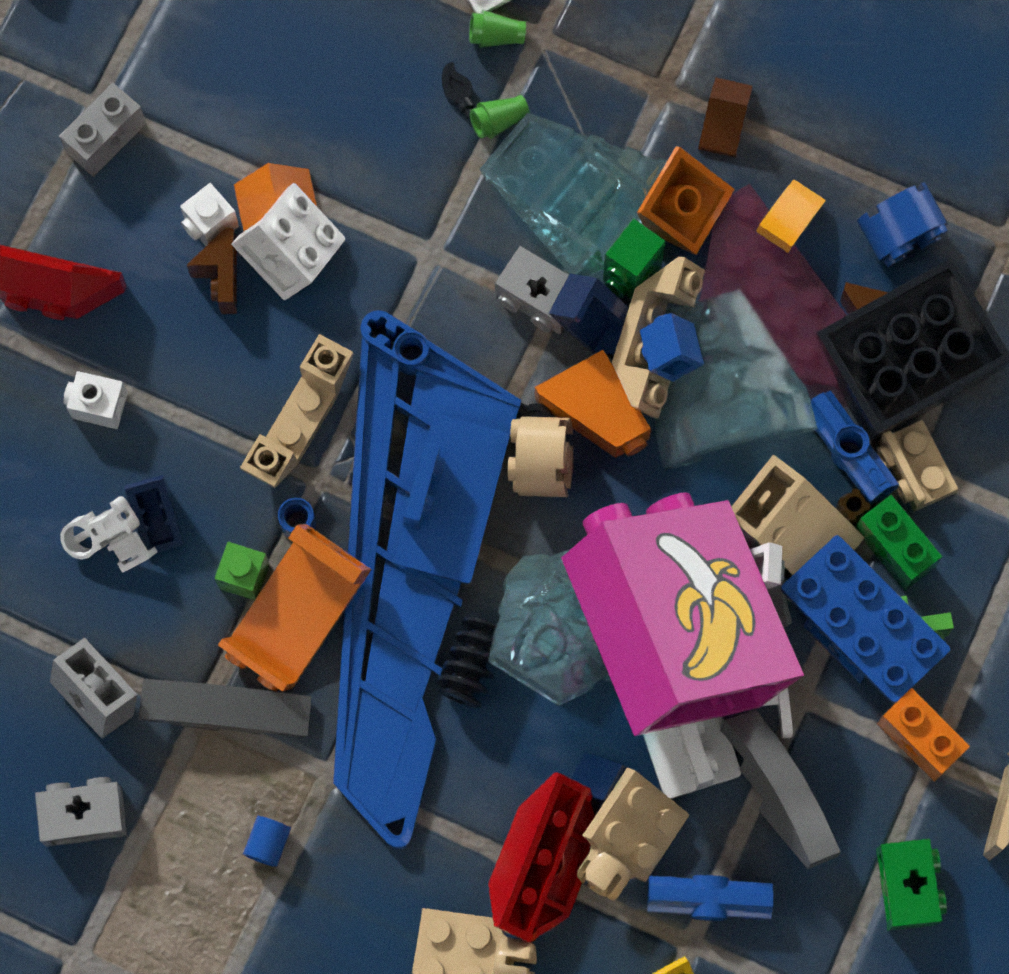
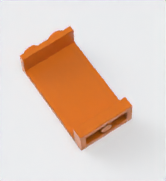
(295, 609)

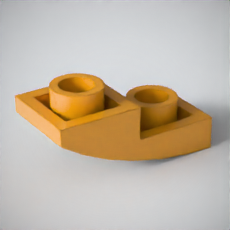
(790, 215)

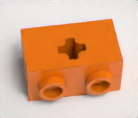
(923, 734)

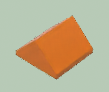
(263, 188)
(684, 202)

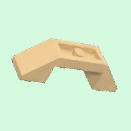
(675, 284)
(302, 415)

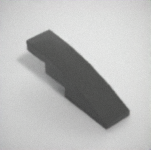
(224, 708)
(785, 793)

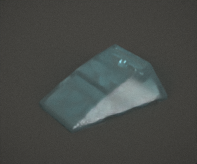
(571, 188)

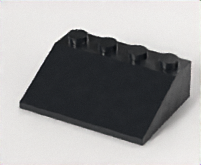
(912, 349)

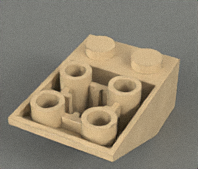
(790, 513)

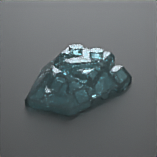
(739, 391)
(545, 633)

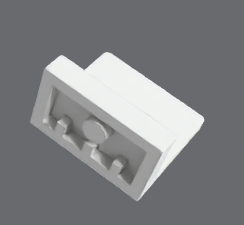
(290, 243)

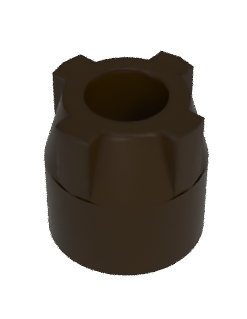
(853, 517)

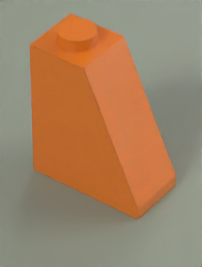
(597, 405)

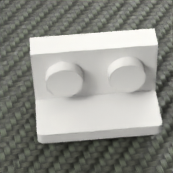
(692, 757)

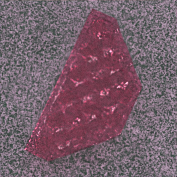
(774, 282)

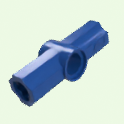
(862, 467)
(710, 898)

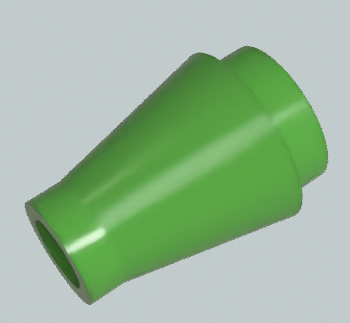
(495, 30)
(496, 116)

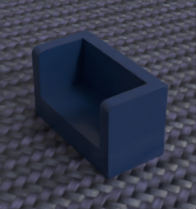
(590, 313)

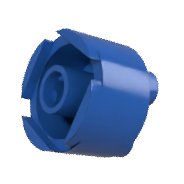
(902, 223)

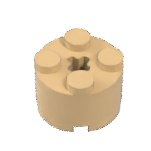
(542, 456)

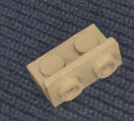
(917, 466)

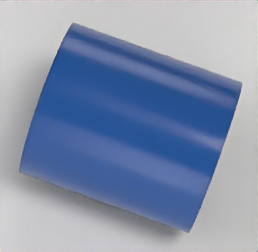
(292, 506)
(267, 841)

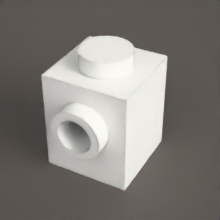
(207, 215)
(95, 399)

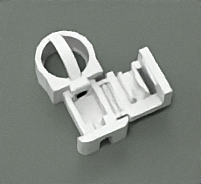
(111, 529)

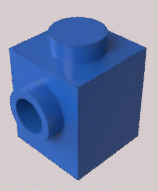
(671, 347)

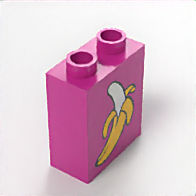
(679, 613)

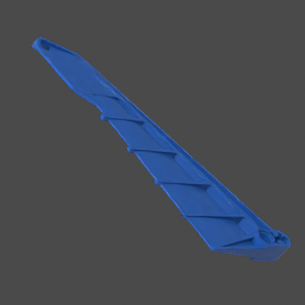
(383, 722)

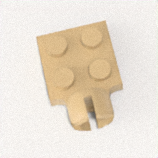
(629, 835)
(467, 946)

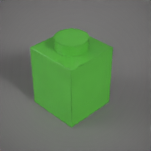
(242, 571)

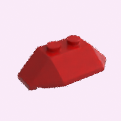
(54, 284)
(540, 859)

